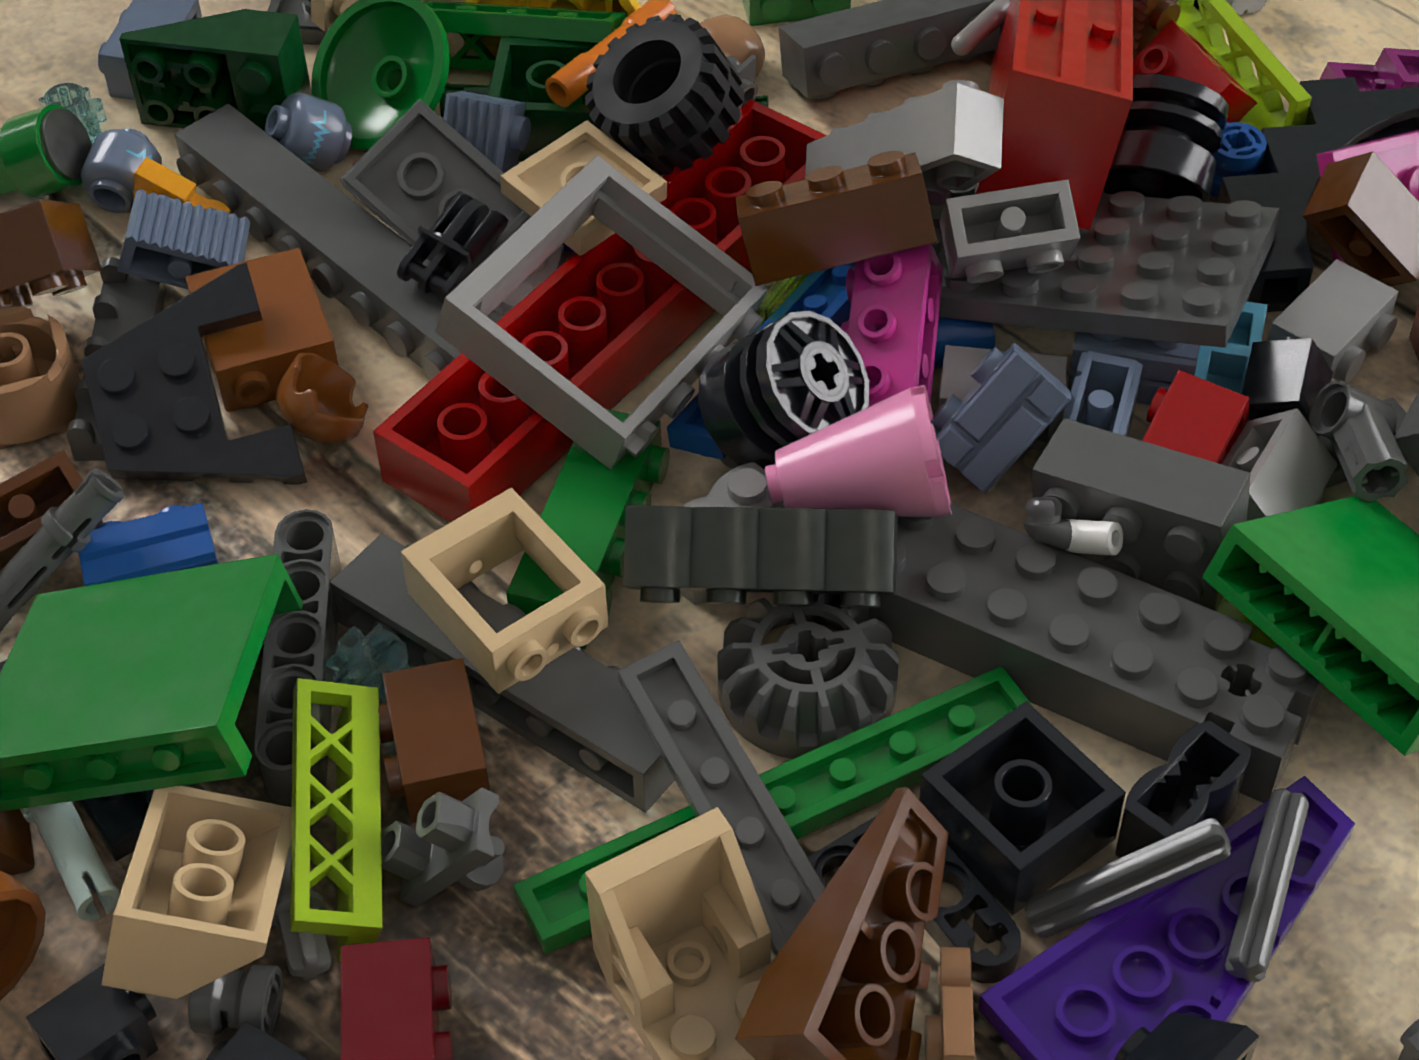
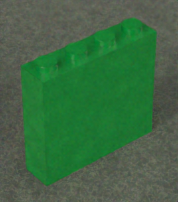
(1340, 599)

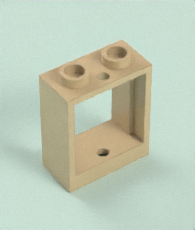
(479, 543)

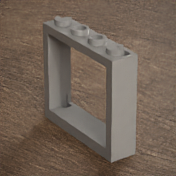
(656, 234)

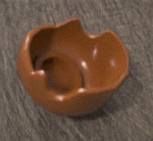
(318, 400)

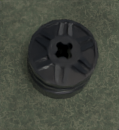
(1169, 139)
(781, 386)

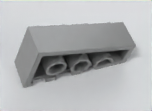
(950, 130)

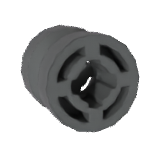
(238, 997)

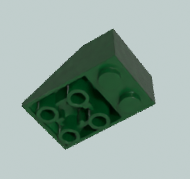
(214, 61)

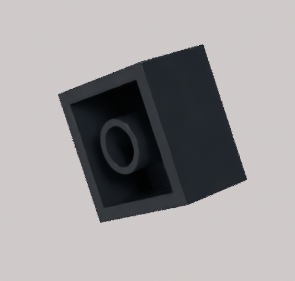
(1022, 806)

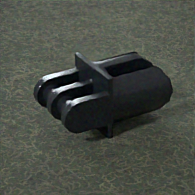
(453, 245)

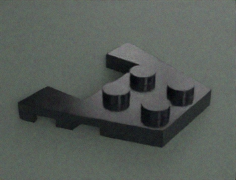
(160, 400)

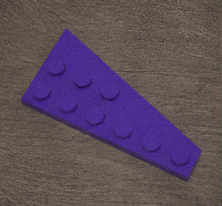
(1156, 950)

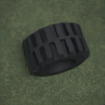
(665, 93)

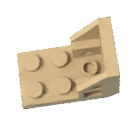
(681, 939)

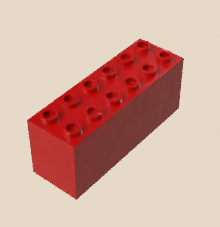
(1064, 95)

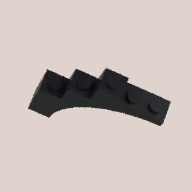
(1290, 172)

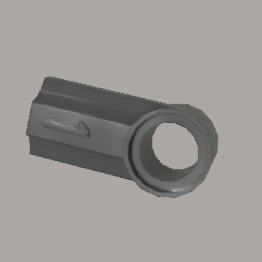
(1362, 438)

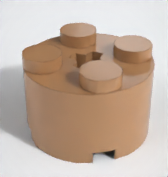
(35, 377)

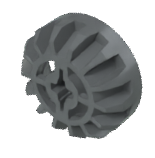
(810, 681)

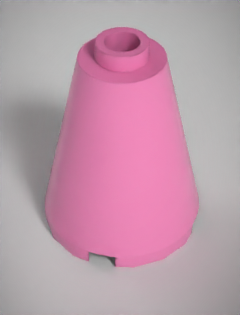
(867, 461)

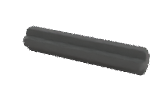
(1128, 878)
(1267, 886)

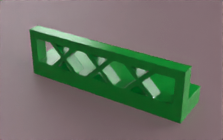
(511, 21)

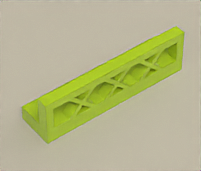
(1237, 57)
(352, 807)

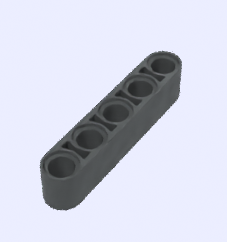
(297, 647)

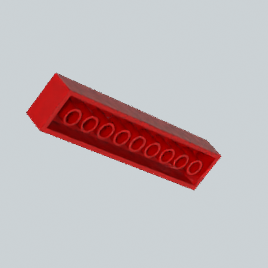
(595, 321)

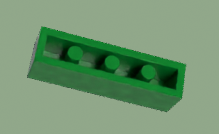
(590, 515)

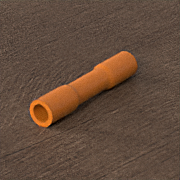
(571, 80)

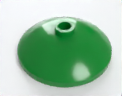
(380, 63)

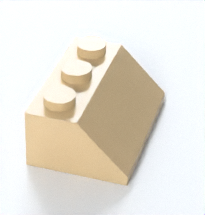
(197, 891)

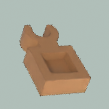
(952, 1031)

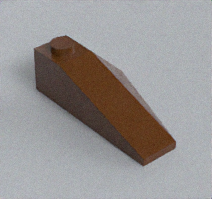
(854, 960)

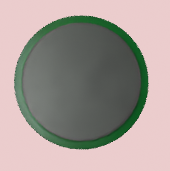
(42, 151)

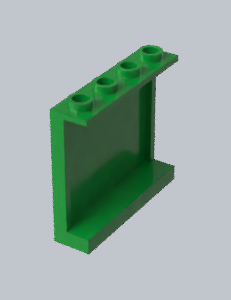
(135, 682)

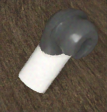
(1072, 535)

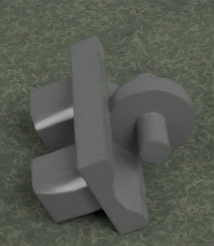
(445, 847)

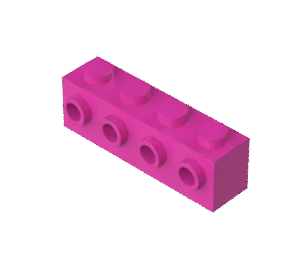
(895, 318)

